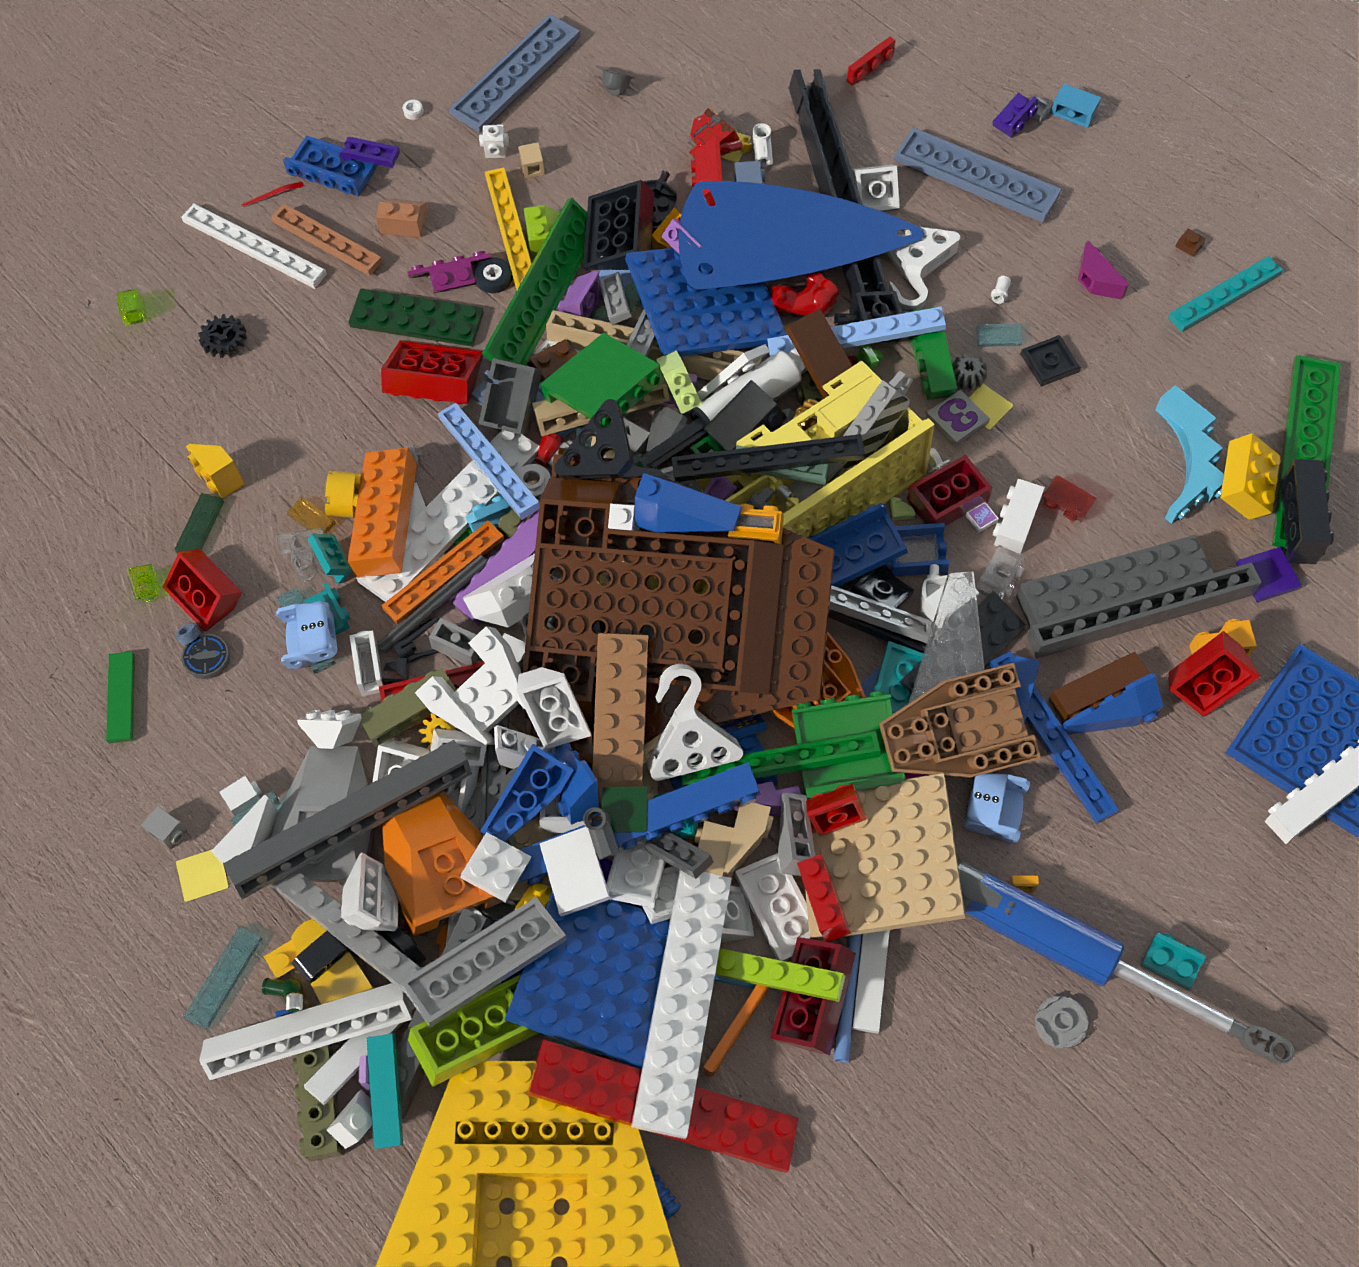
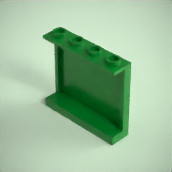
(601, 373)
(839, 720)

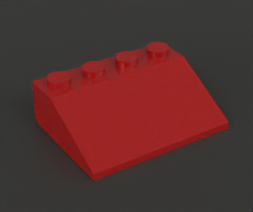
(431, 372)

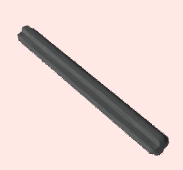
(432, 604)

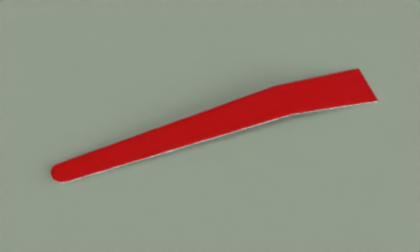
(283, 188)

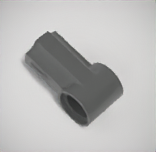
(603, 835)

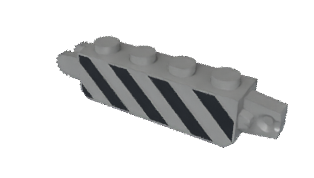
(879, 416)

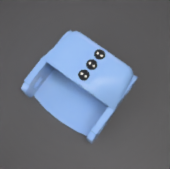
(308, 634)
(996, 806)

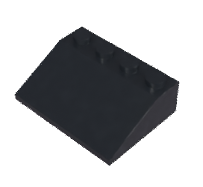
(618, 224)

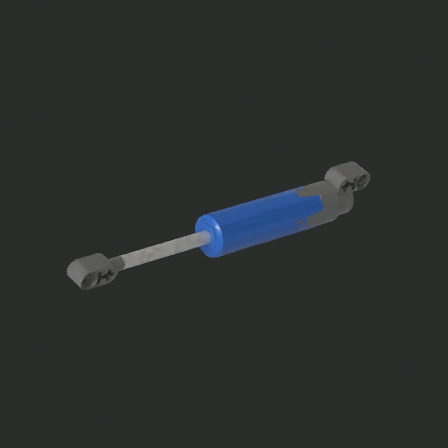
(1087, 951)

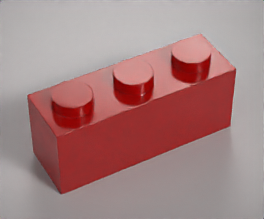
(823, 898)

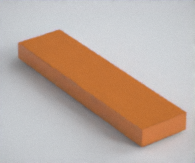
(735, 1030)

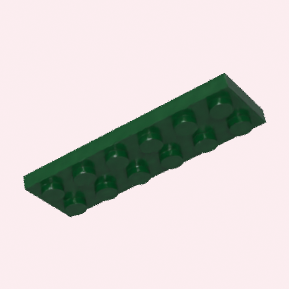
(416, 317)

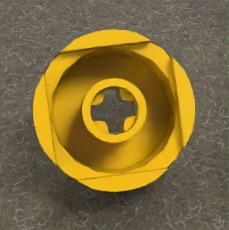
(342, 493)

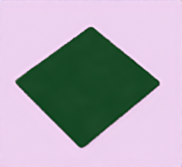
(626, 808)

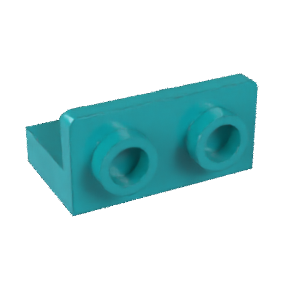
(330, 556)
(339, 613)
(1173, 960)

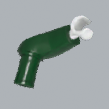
(290, 989)

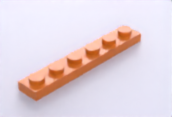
(441, 572)

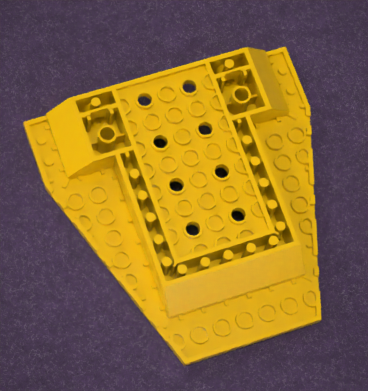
(508, 1145)

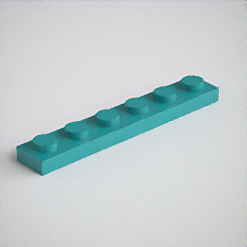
(1225, 293)

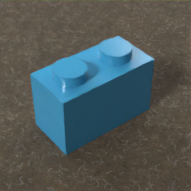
(1075, 105)

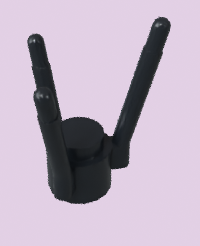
(406, 647)

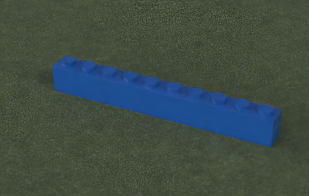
(670, 813)

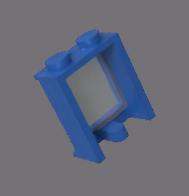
(924, 547)

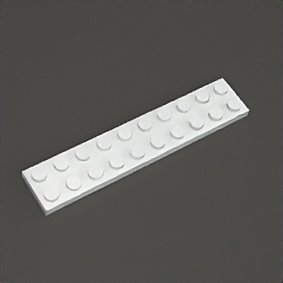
(445, 515)
(682, 1005)

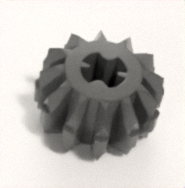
(969, 371)

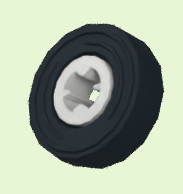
(493, 266)

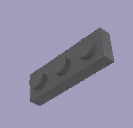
(680, 854)

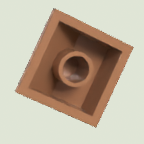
(401, 217)

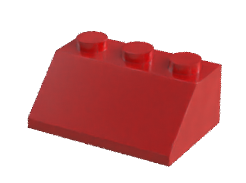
(707, 166)
(201, 588)
(1212, 674)

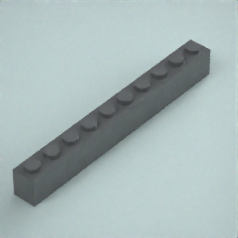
(1143, 610)
(347, 819)

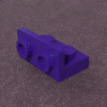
(1015, 114)

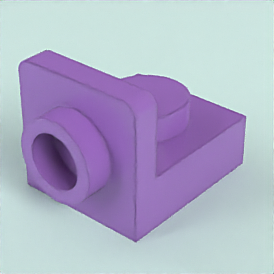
(720, 488)

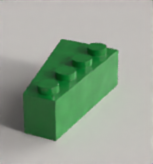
(934, 364)

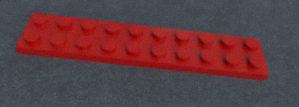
(611, 1092)

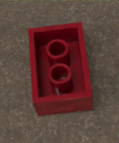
(949, 492)

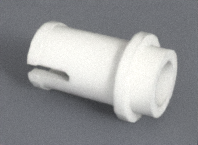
(1000, 294)

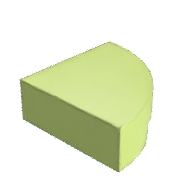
(901, 510)

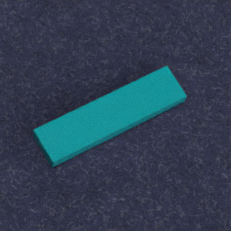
(384, 1091)

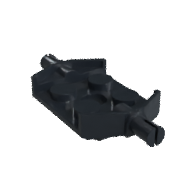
(664, 198)

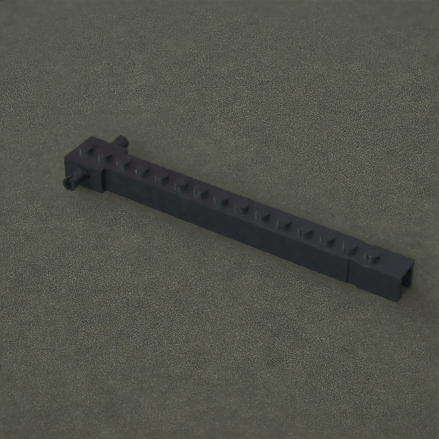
(835, 178)

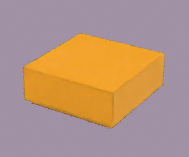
(1025, 883)

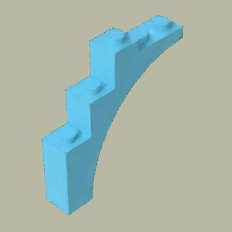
(1201, 453)

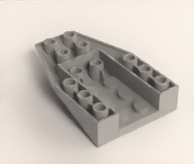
(320, 782)

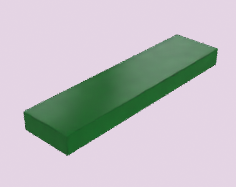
(120, 697)

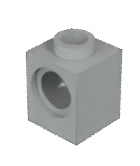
(164, 827)

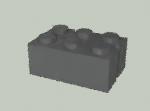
(510, 402)

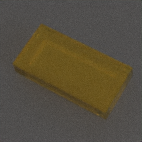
(310, 516)

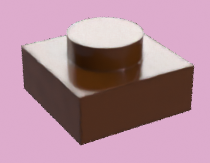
(1190, 242)

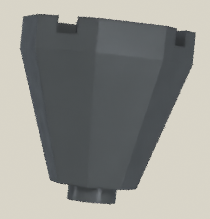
(664, 425)

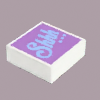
(982, 517)

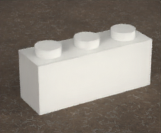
(1018, 515)

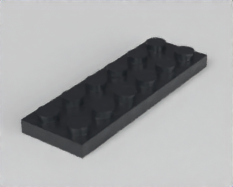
(997, 629)

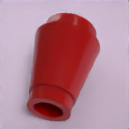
(548, 447)

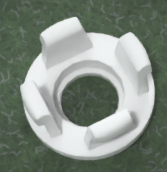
(538, 488)

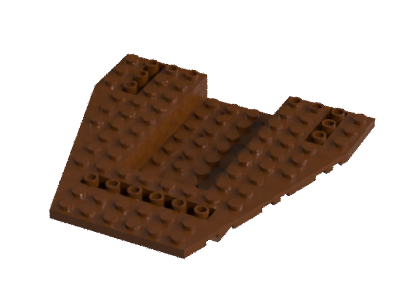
(757, 619)

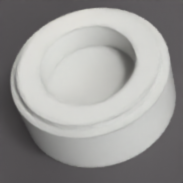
(413, 109)

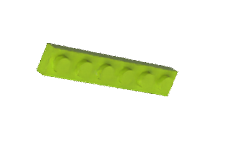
(780, 974)

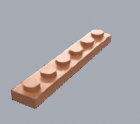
(326, 239)

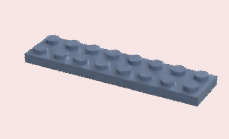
(514, 73)
(977, 174)

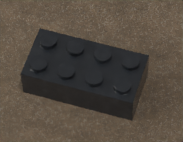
(1306, 511)

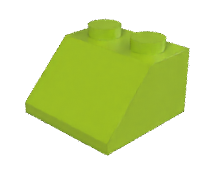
(539, 223)

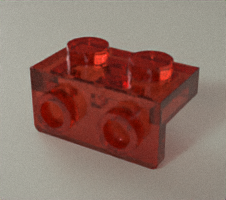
(1068, 498)

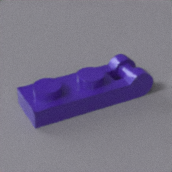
(369, 152)

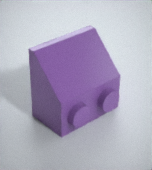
(582, 296)

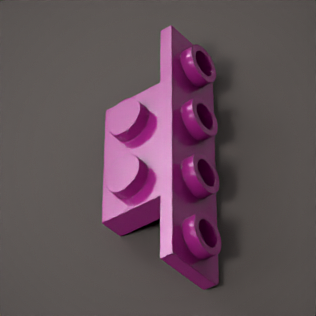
(450, 274)

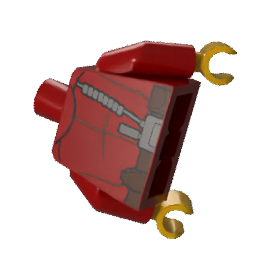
(711, 125)

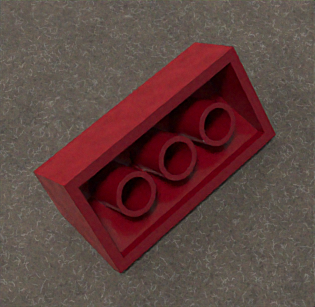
(811, 1020)

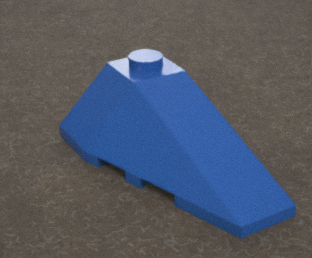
(675, 508)
(1135, 705)
(582, 788)
(531, 789)

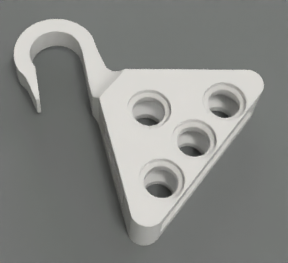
(920, 259)
(705, 739)

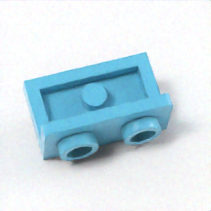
(492, 512)

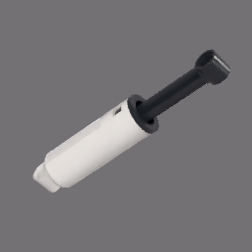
(774, 376)

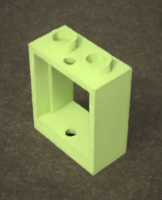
(679, 382)

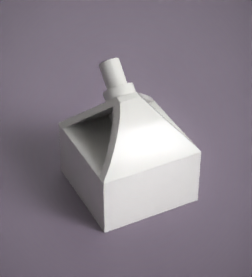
(931, 593)

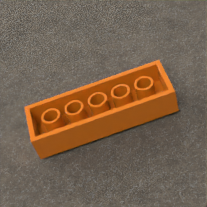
(382, 513)

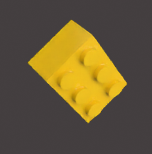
(1250, 476)

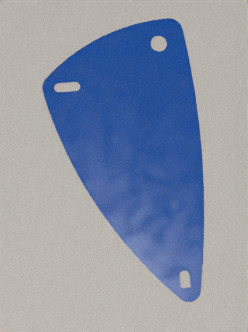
(778, 233)

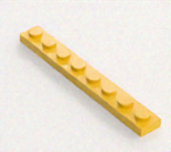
(508, 224)

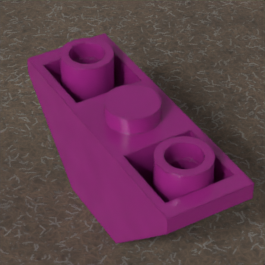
(1099, 274)

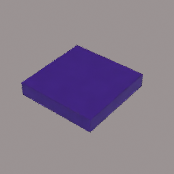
(1274, 573)

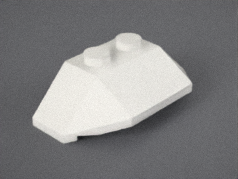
(504, 597)
(369, 897)

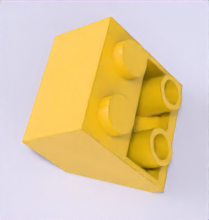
(216, 468)

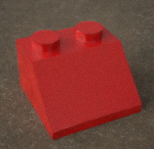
(835, 809)

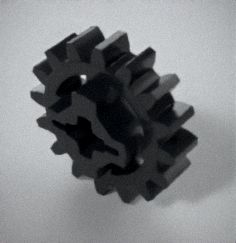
(222, 336)

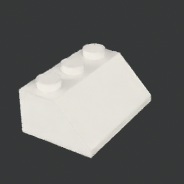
(552, 707)

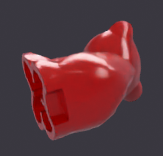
(817, 294)

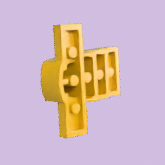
(339, 981)

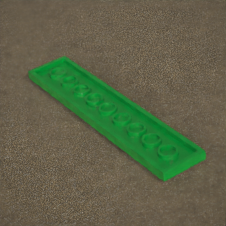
(541, 288)
(1308, 422)

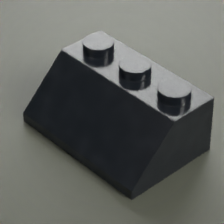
(743, 415)

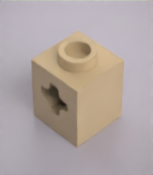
(531, 160)

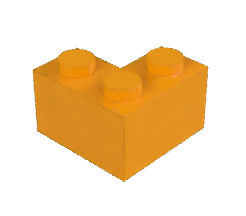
(1239, 630)

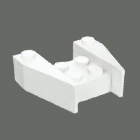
(484, 696)

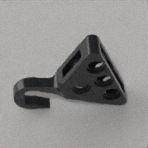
(607, 439)

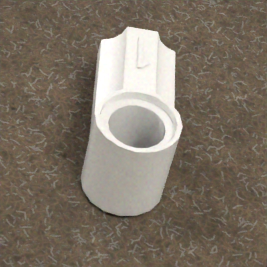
(762, 145)

